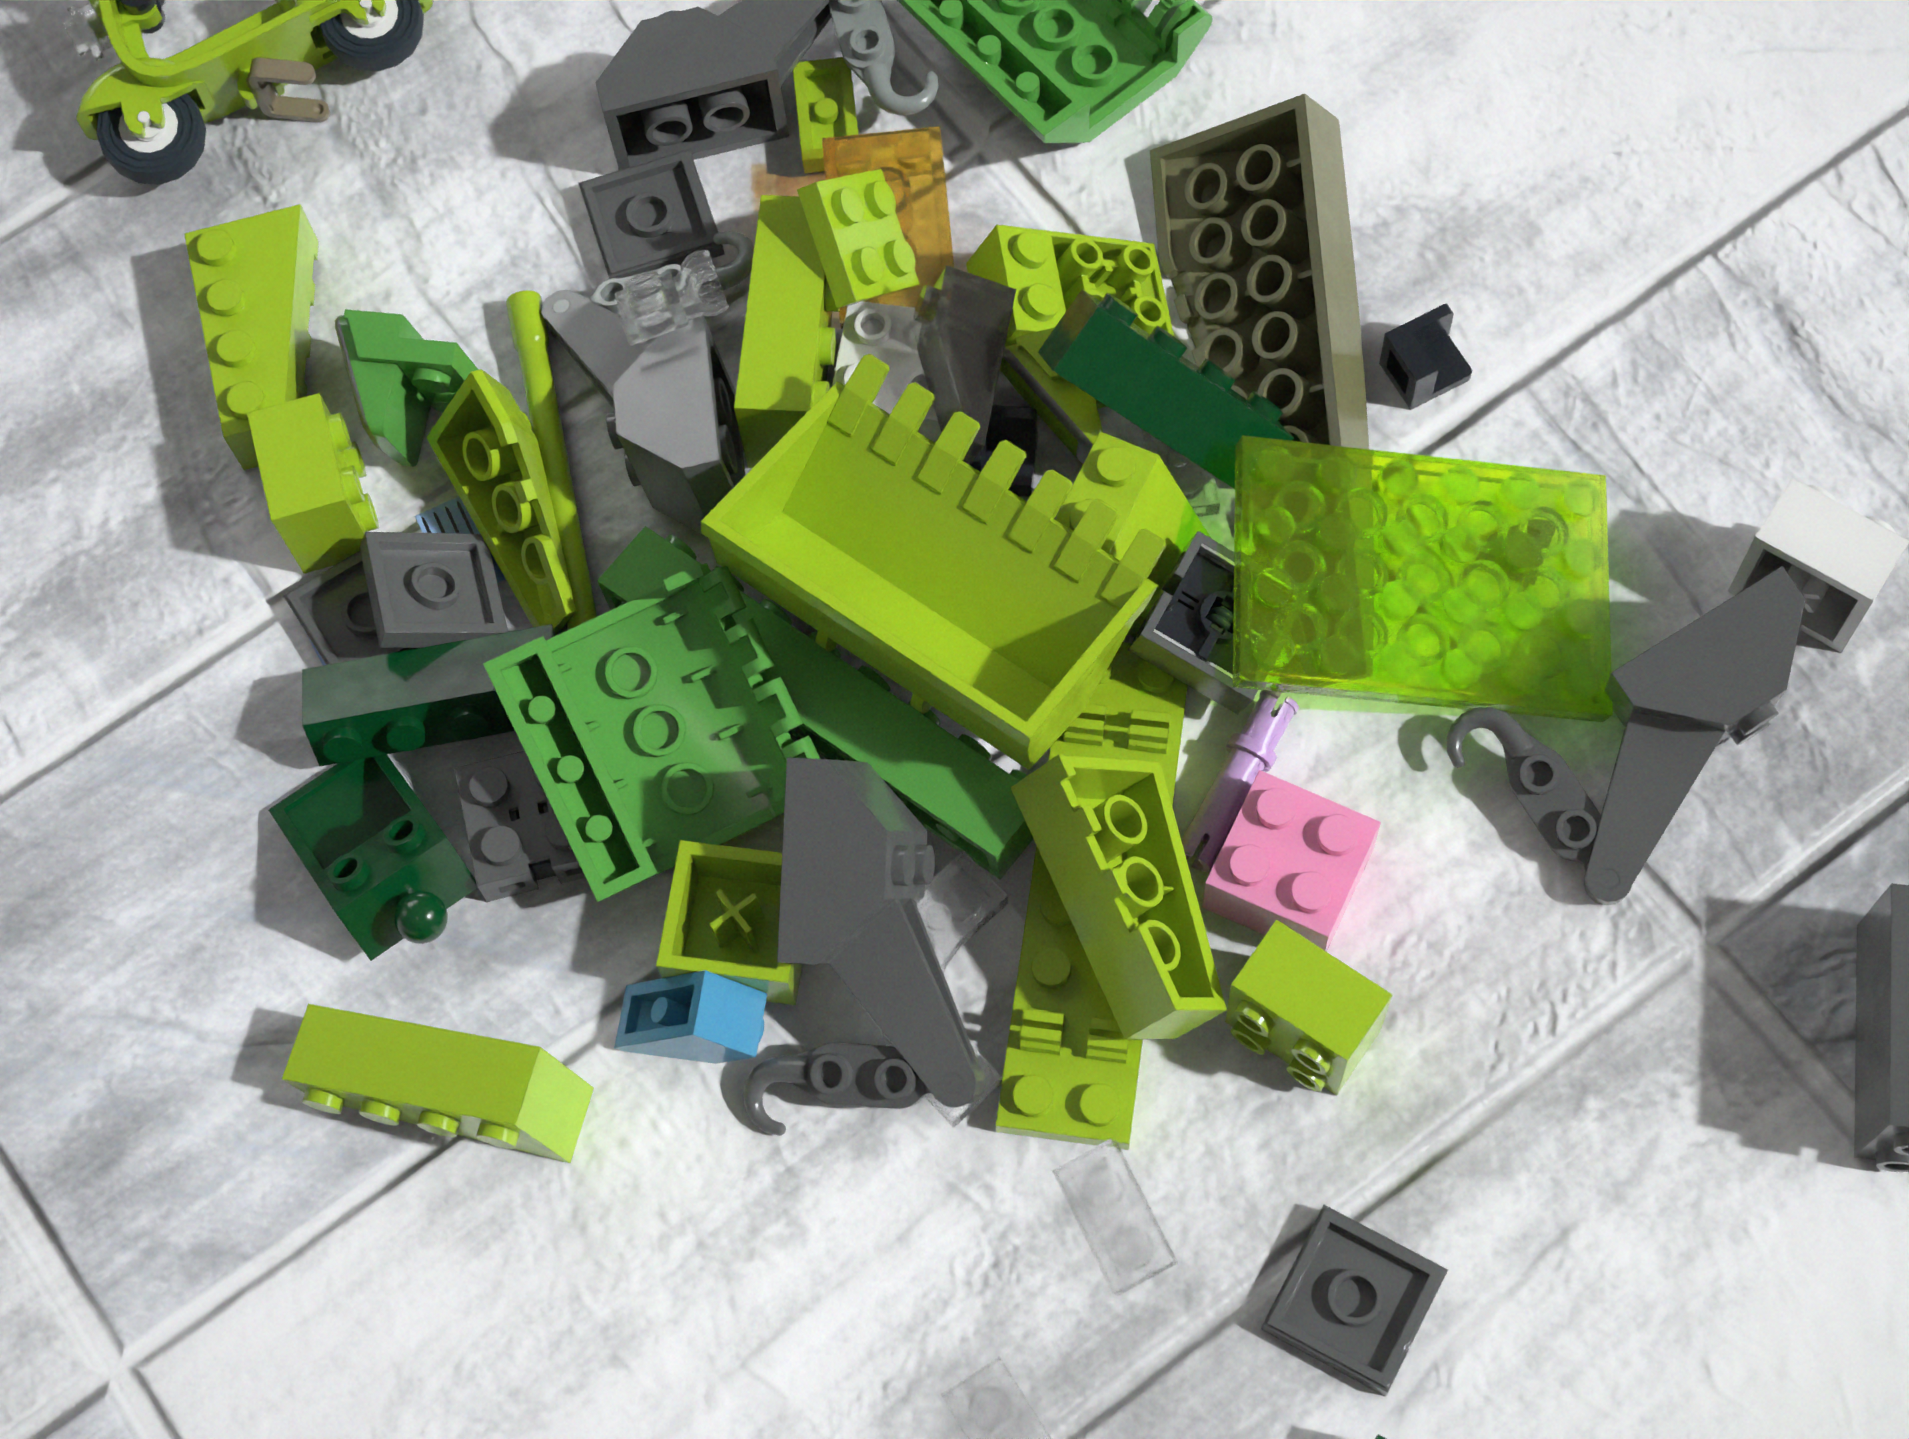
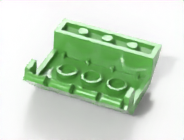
(653, 727)

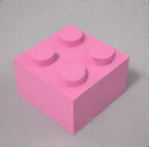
(1290, 861)

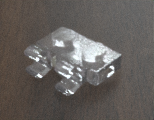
(666, 303)

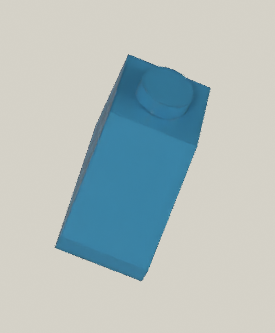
(692, 1018)

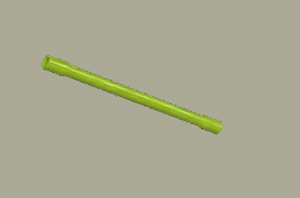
(532, 343)

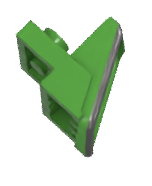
(398, 378)

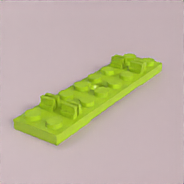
(1065, 1057)

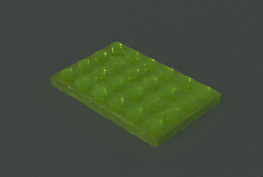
(1420, 580)

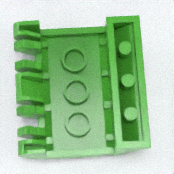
(1067, 62)

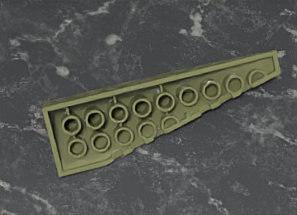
(1266, 263)

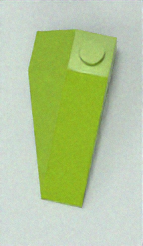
(503, 485)

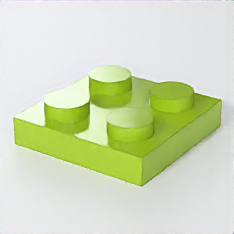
(858, 237)

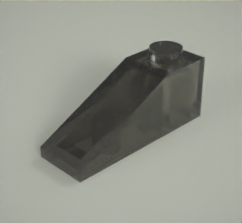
(963, 345)

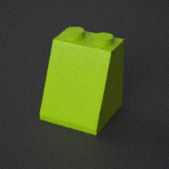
(1145, 497)

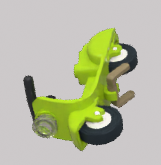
(156, 109)

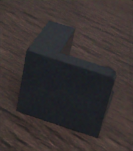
(1424, 358)
(1020, 428)

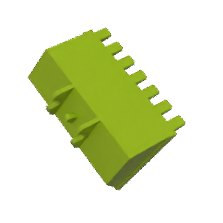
(935, 563)

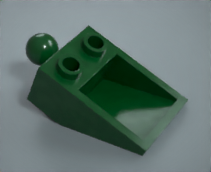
(375, 853)

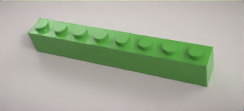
(857, 719)

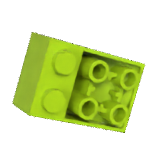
(1054, 268)

